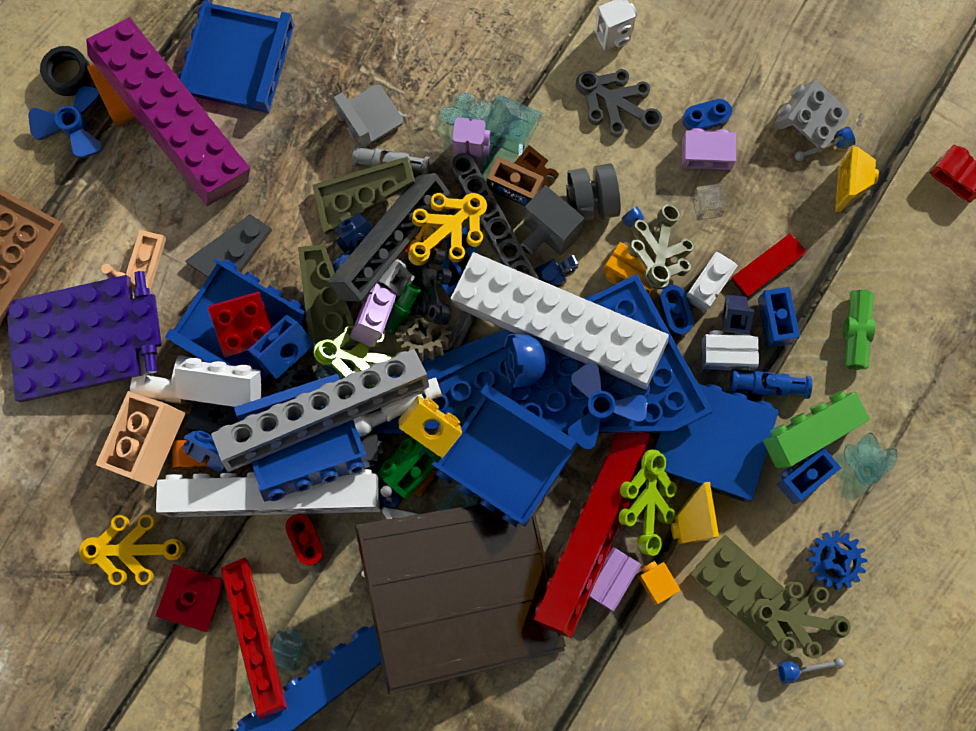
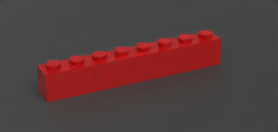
(592, 536)

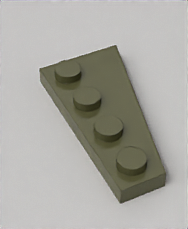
(360, 191)
(325, 310)

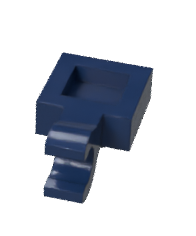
(554, 273)

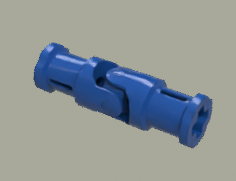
(774, 384)

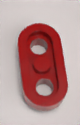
(305, 539)

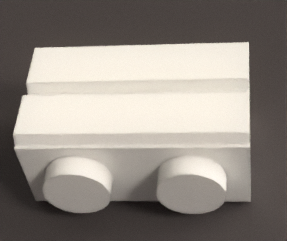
(711, 282)
(729, 351)

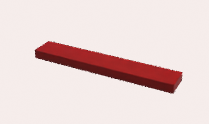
(253, 639)

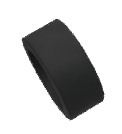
(57, 56)

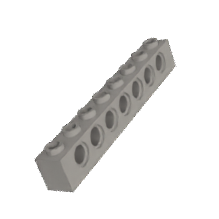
(313, 421)

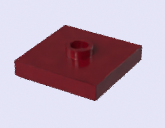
(190, 598)

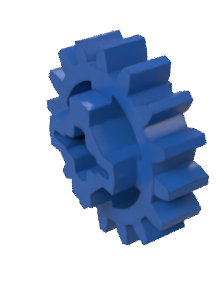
(831, 551)

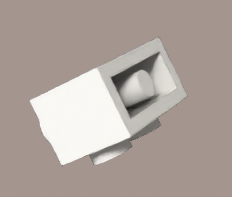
(615, 23)

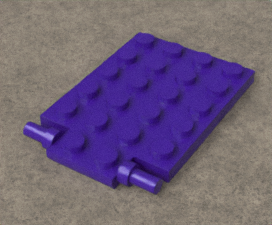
(82, 337)

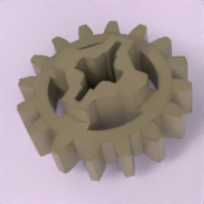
(424, 337)

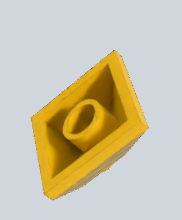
(855, 177)
(696, 518)

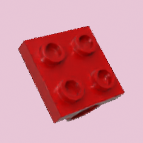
(239, 322)

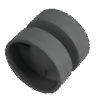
(600, 192)

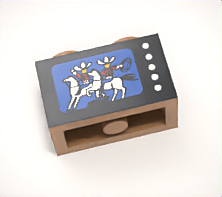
(514, 181)

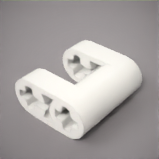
(157, 387)

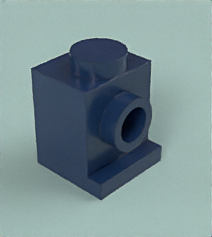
(737, 315)

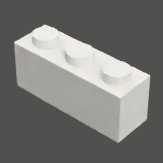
(217, 382)

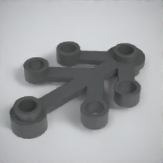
(615, 99)

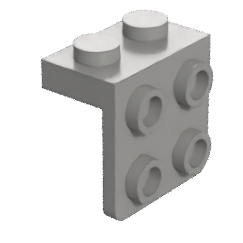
(813, 113)
(368, 115)

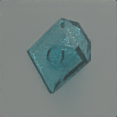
(511, 124)

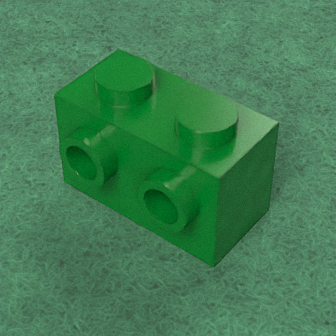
(408, 467)

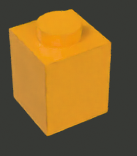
(658, 582)

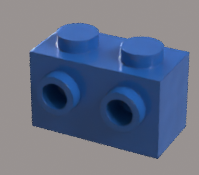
(808, 476)

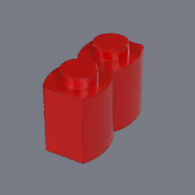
(958, 172)

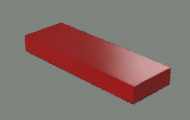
(768, 265)

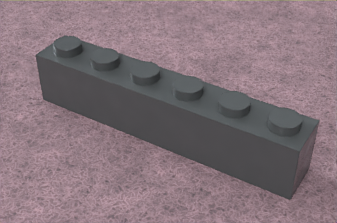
(386, 239)

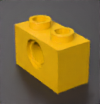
(437, 439)

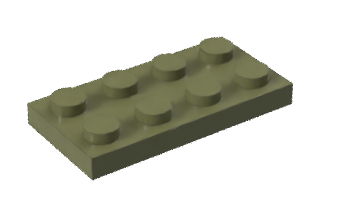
(737, 583)

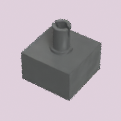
(551, 222)

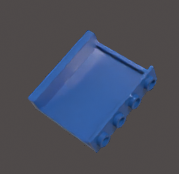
(236, 56)
(196, 330)
(721, 446)
(506, 457)
(311, 460)

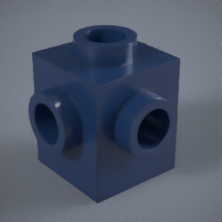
(352, 232)

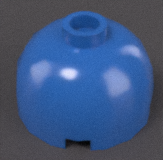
(525, 360)

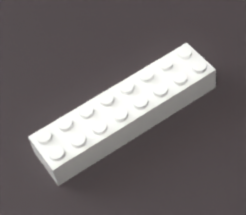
(560, 320)
(241, 496)

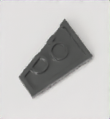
(235, 245)

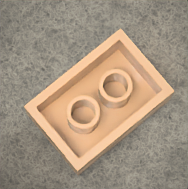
(140, 438)

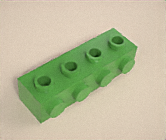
(816, 429)

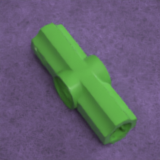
(859, 329)

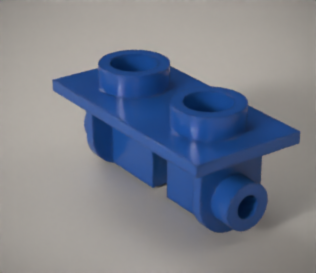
(199, 445)

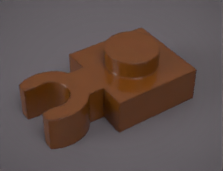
(535, 162)

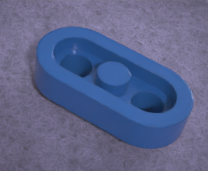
(708, 115)
(676, 311)

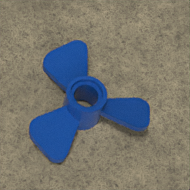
(46, 124)
(587, 428)

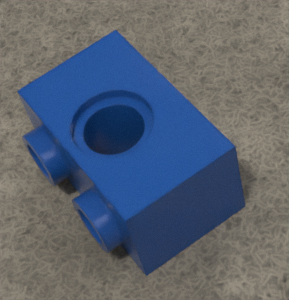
(778, 317)
(268, 347)

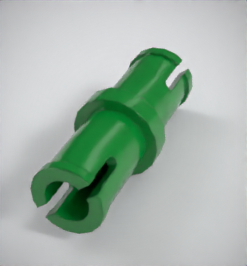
(402, 307)

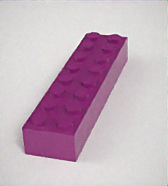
(168, 111)

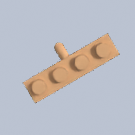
(144, 258)

